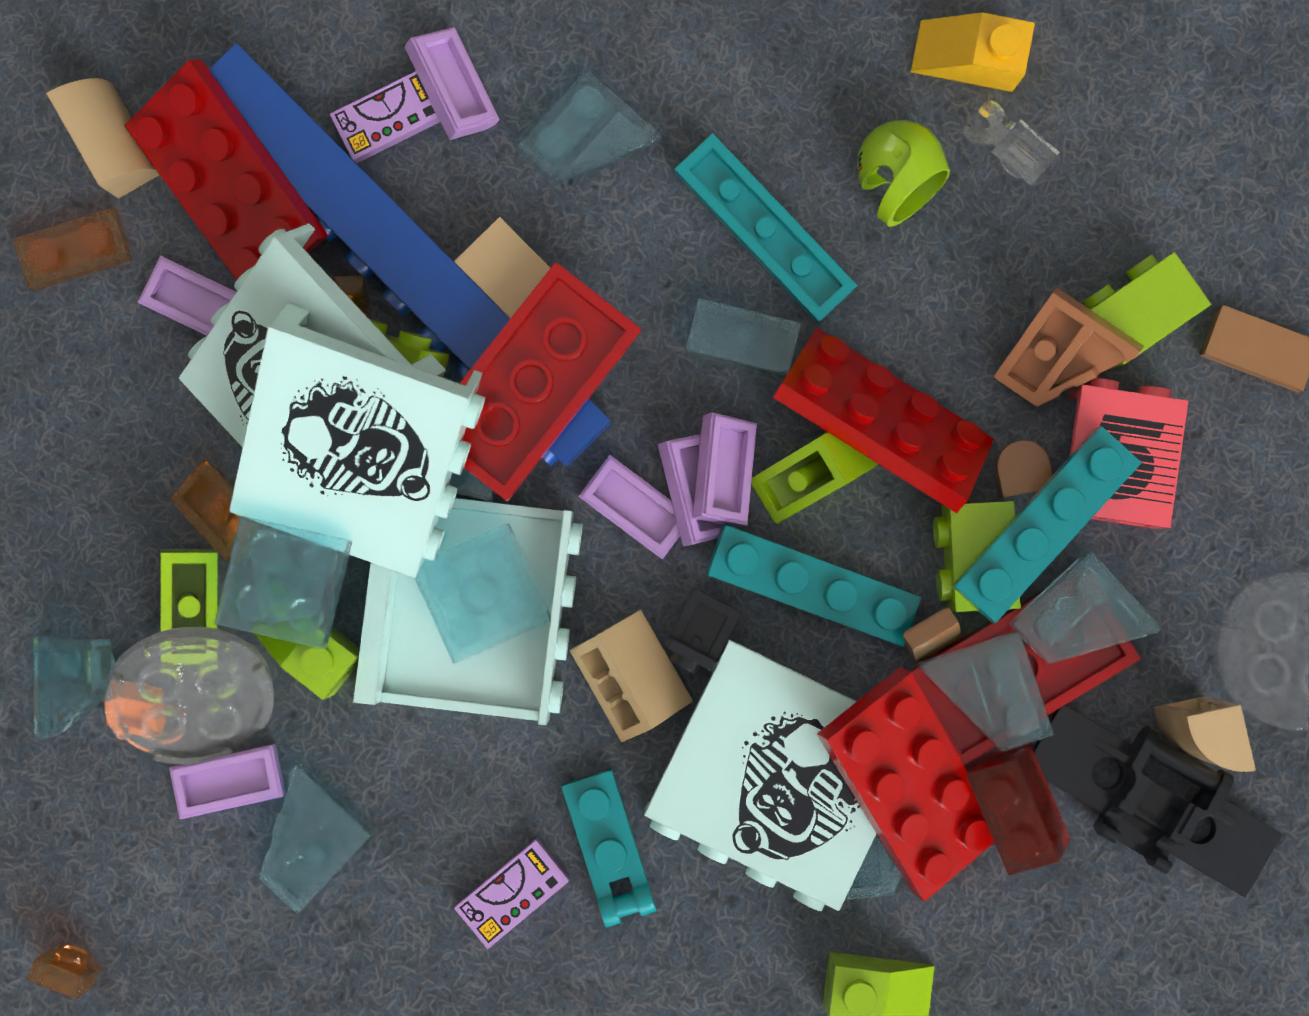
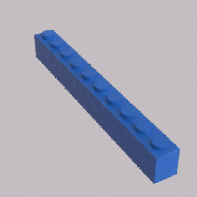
(380, 233)

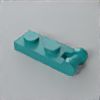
(608, 845)

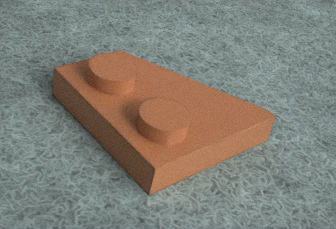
(1063, 350)

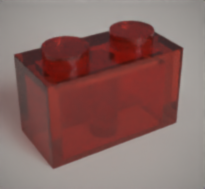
(1019, 809)

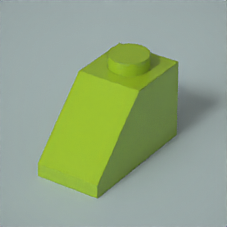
(809, 476)
(316, 668)
(876, 986)

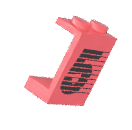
(1152, 430)

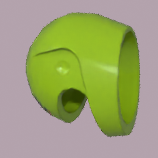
(916, 165)

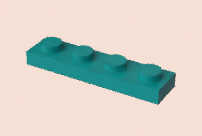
(765, 228)
(1046, 524)
(812, 585)

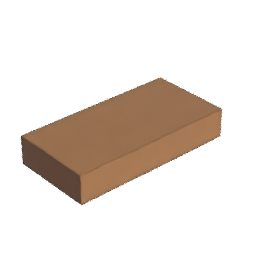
(1258, 348)

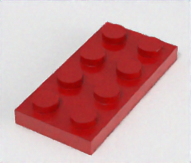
(218, 167)
(541, 376)
(885, 419)
(1057, 682)
(909, 782)

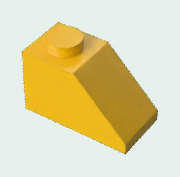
(974, 49)

